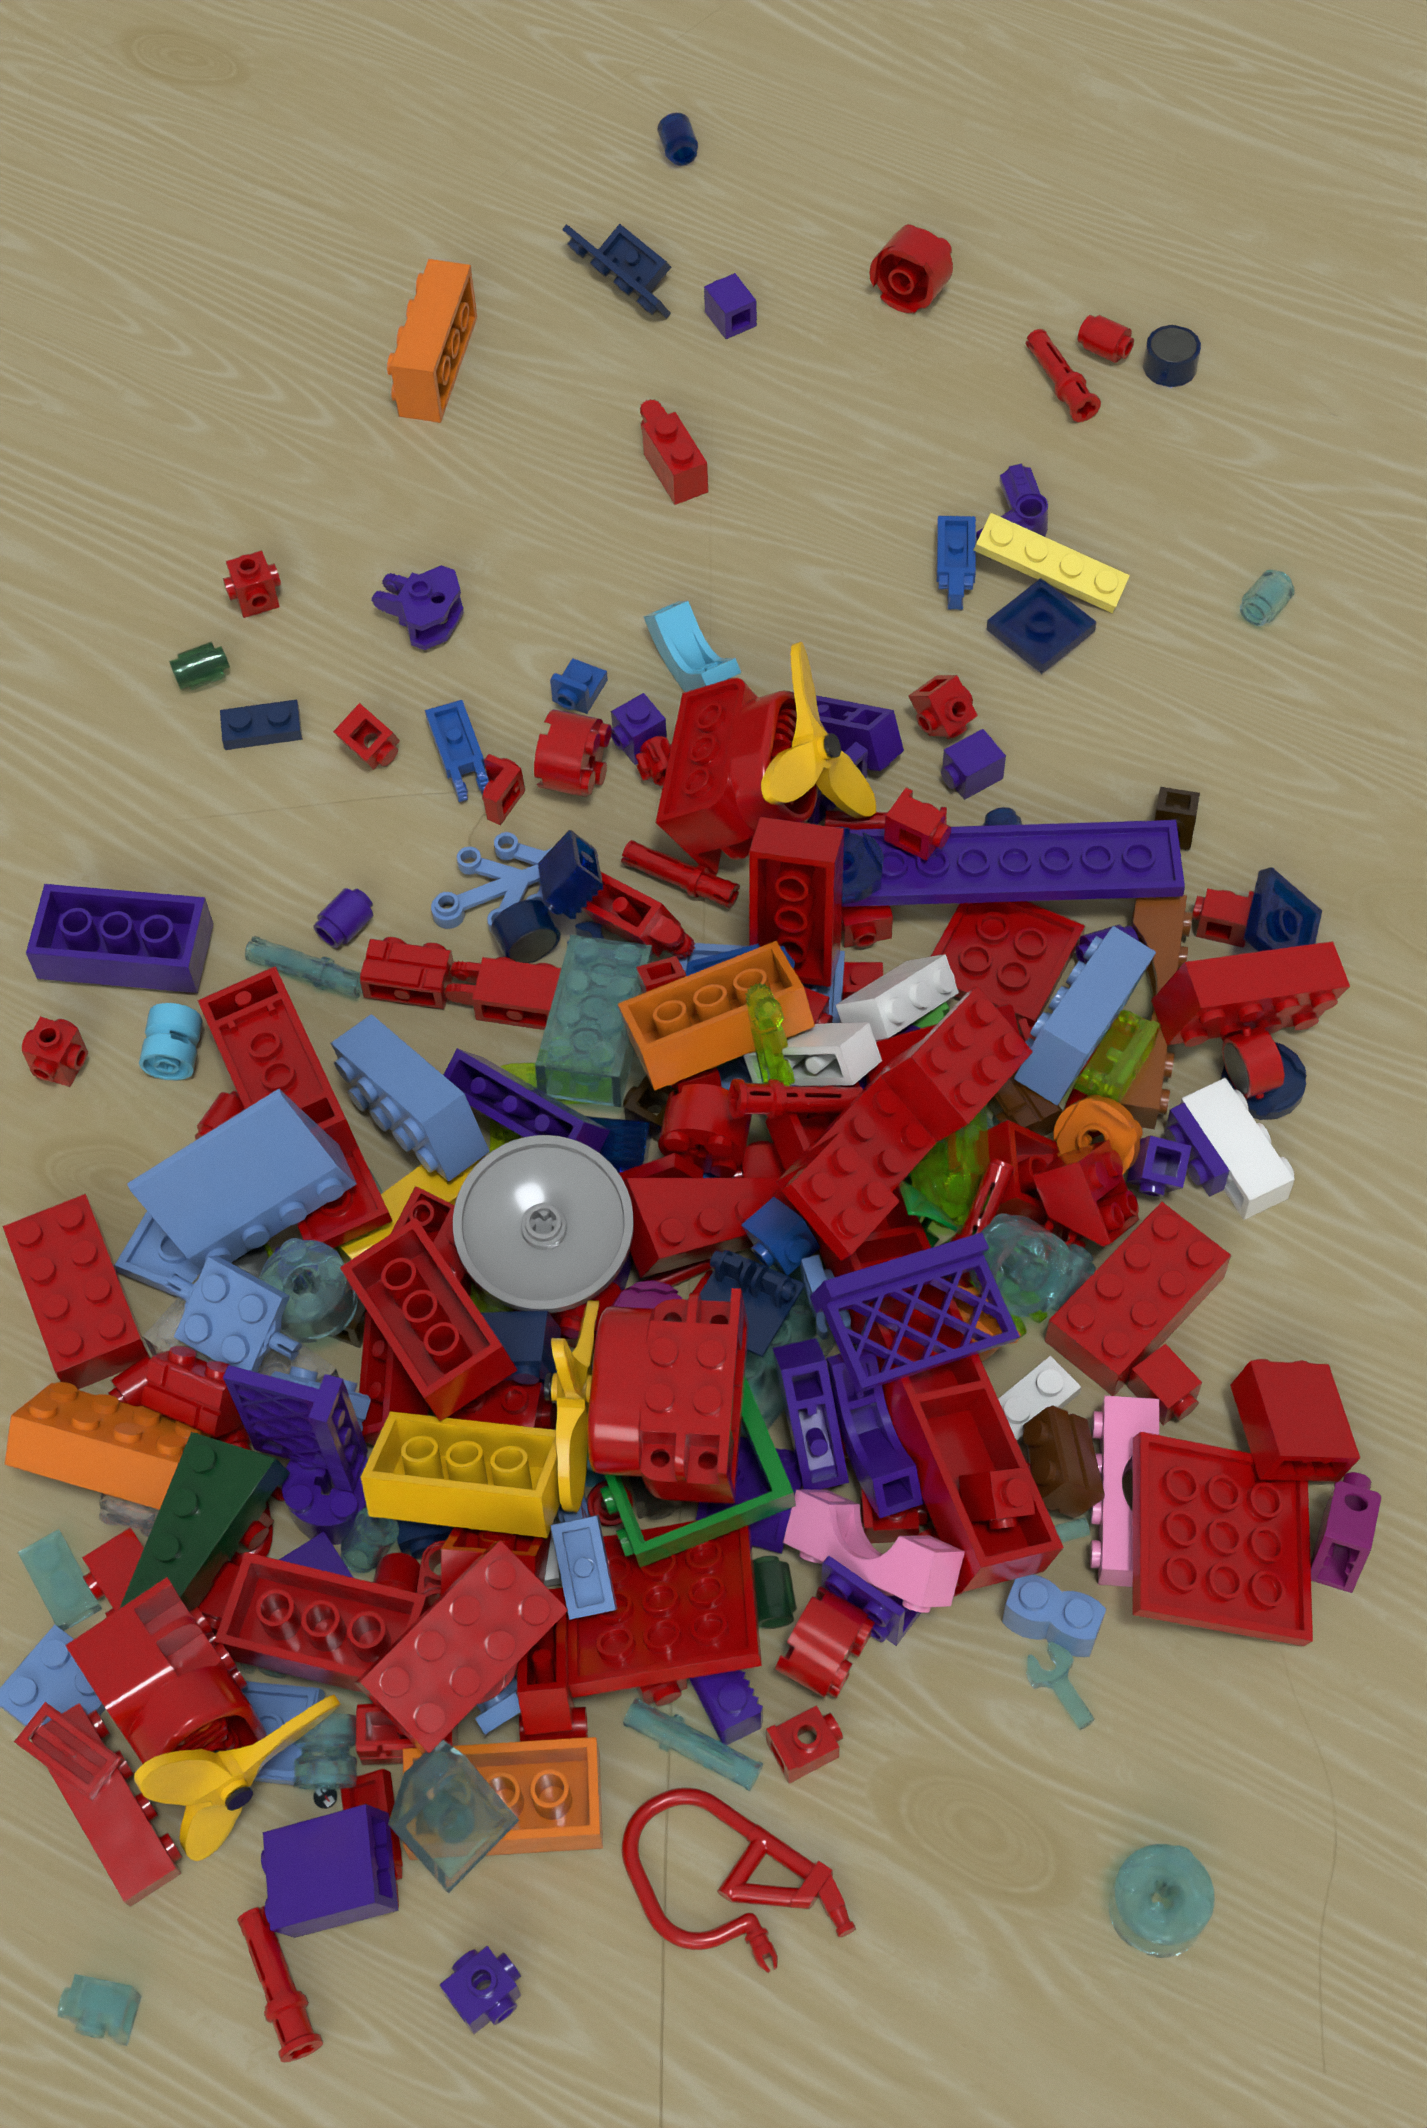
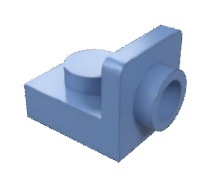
(499, 1708)

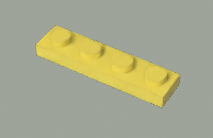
(1051, 562)

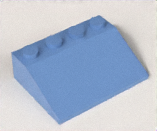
(244, 1181)

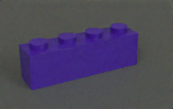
(518, 1102)

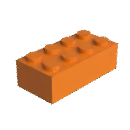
(433, 340)
(705, 1015)
(97, 1443)
(546, 1786)

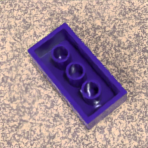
(120, 938)

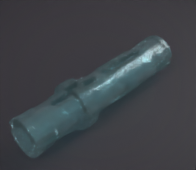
(320, 972)
(676, 1735)

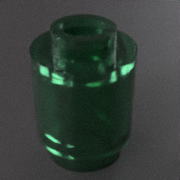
(199, 666)
(774, 1592)

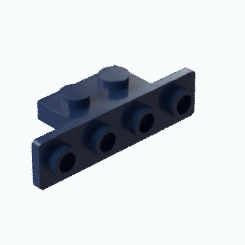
(630, 261)

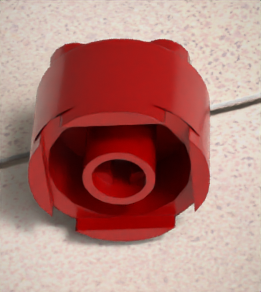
(912, 269)
(572, 753)
(703, 1130)
(823, 1642)

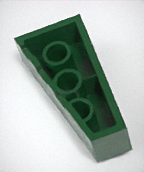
(204, 1516)

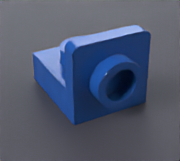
(578, 686)

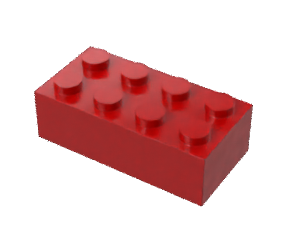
(798, 894)
(1252, 990)
(75, 1293)
(1137, 1298)
(428, 1319)
(312, 1620)
(461, 1647)

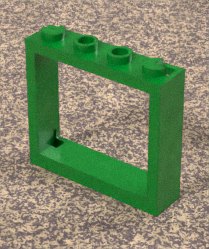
(777, 1500)

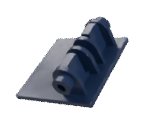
(765, 1293)

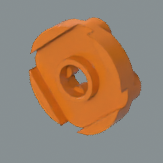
(1100, 1115)

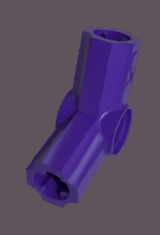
(1024, 500)

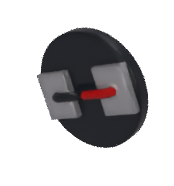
(325, 1798)

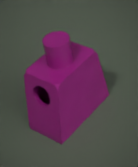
(1347, 1521)

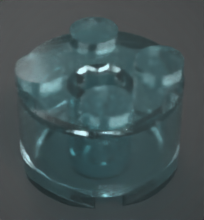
(1026, 1264)
(318, 1290)
(1173, 1875)

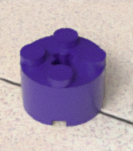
(312, 1509)

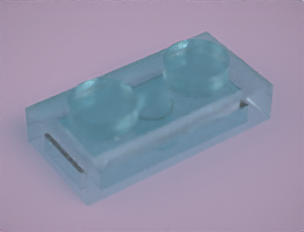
(59, 1580)

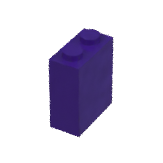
(329, 1871)

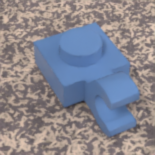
(813, 1275)

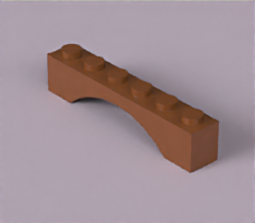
(1160, 926)

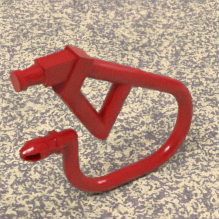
(817, 1877)

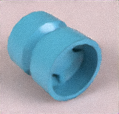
(170, 1041)

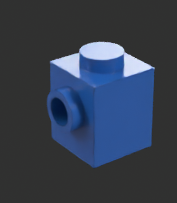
(779, 1236)

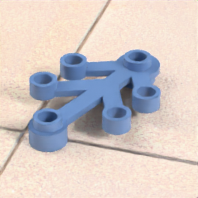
(508, 882)

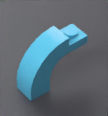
(685, 648)

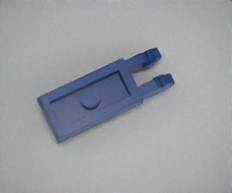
(457, 746)

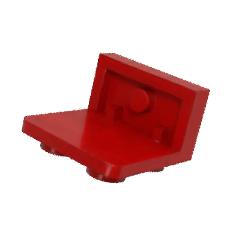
(511, 1405)

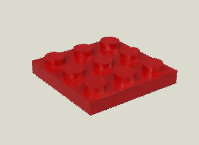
(1009, 953)

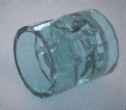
(332, 1770)

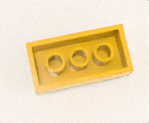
(463, 1474)

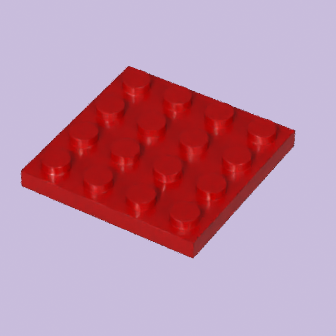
(1219, 1542)
(672, 1617)

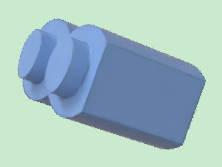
(1042, 1611)

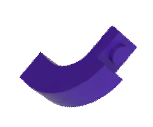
(871, 1441)

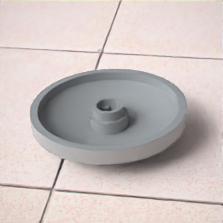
(543, 1224)

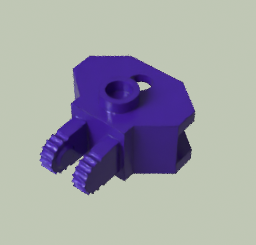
(423, 604)

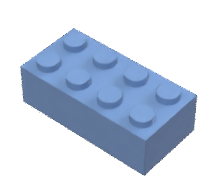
(1083, 1013)
(409, 1098)

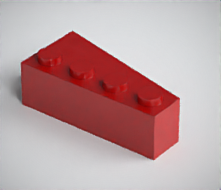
(693, 1217)

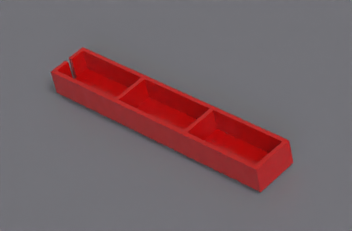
(944, 1414)

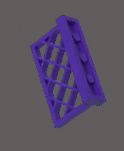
(909, 1273)
(301, 1422)

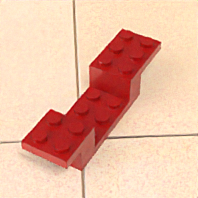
(271, 1051)
(912, 1103)

